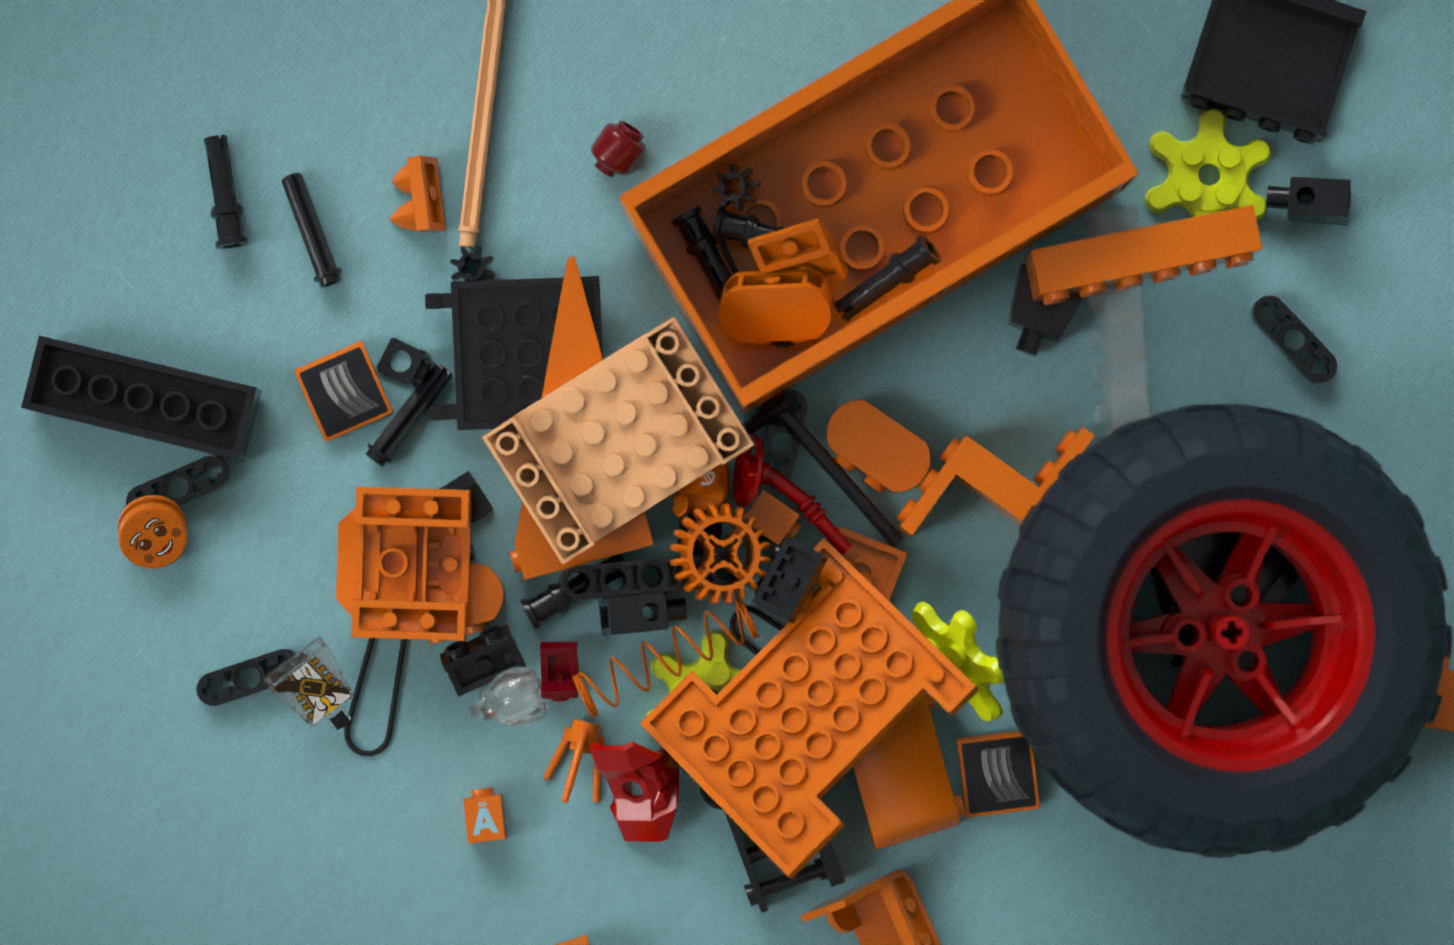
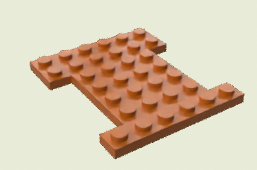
(805, 712)

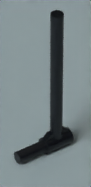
(782, 410)

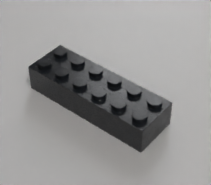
(141, 398)

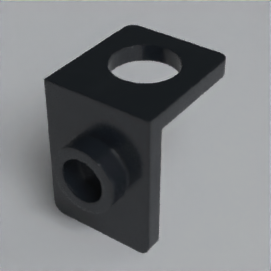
(419, 363)

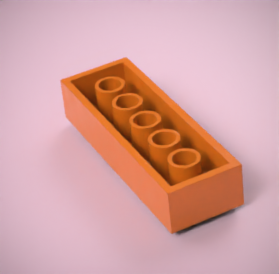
(1143, 253)

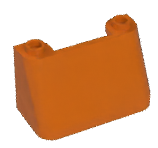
(907, 781)

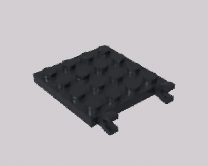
(502, 344)

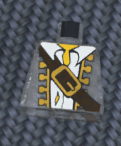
(313, 685)

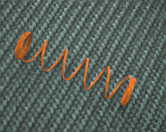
(586, 697)

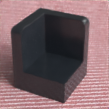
(479, 503)

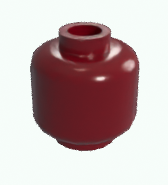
(618, 149)

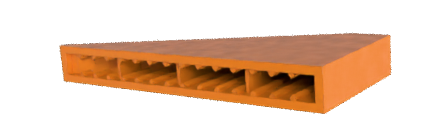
(571, 353)

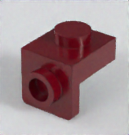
(558, 666)

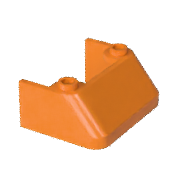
(880, 912)

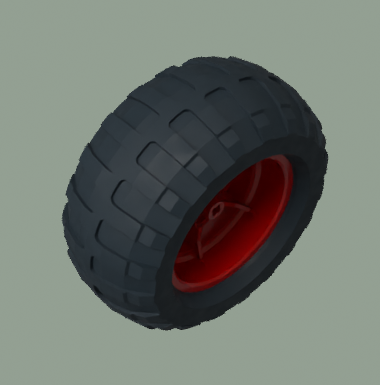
(1370, 613)

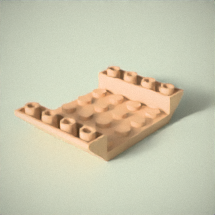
(617, 439)

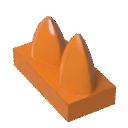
(425, 209)

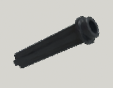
(311, 230)
(409, 415)

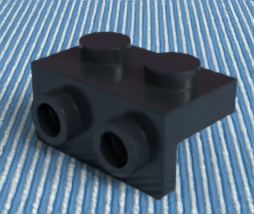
(481, 659)

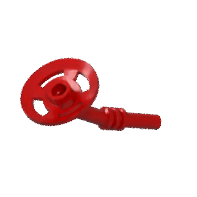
(753, 471)

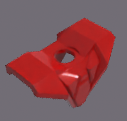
(657, 773)

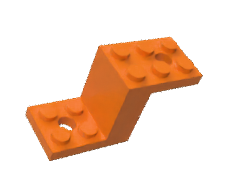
(989, 479)

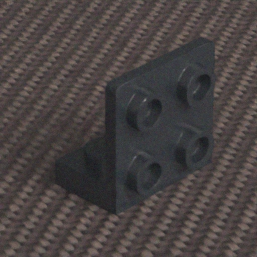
(789, 579)

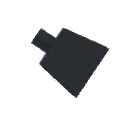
(1329, 204)
(1035, 318)
(625, 616)

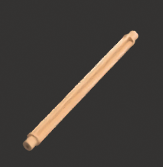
(481, 123)

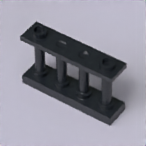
(824, 868)

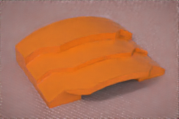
(406, 563)

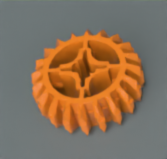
(708, 543)

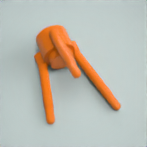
(581, 736)

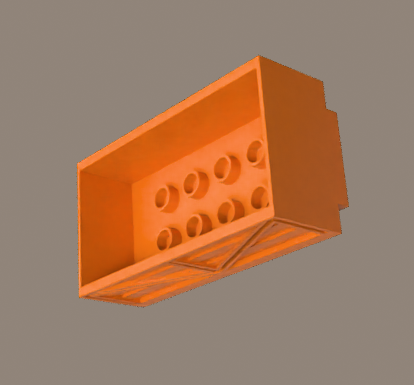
(940, 131)

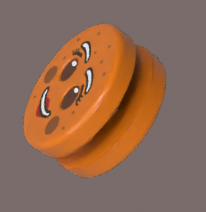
(152, 531)

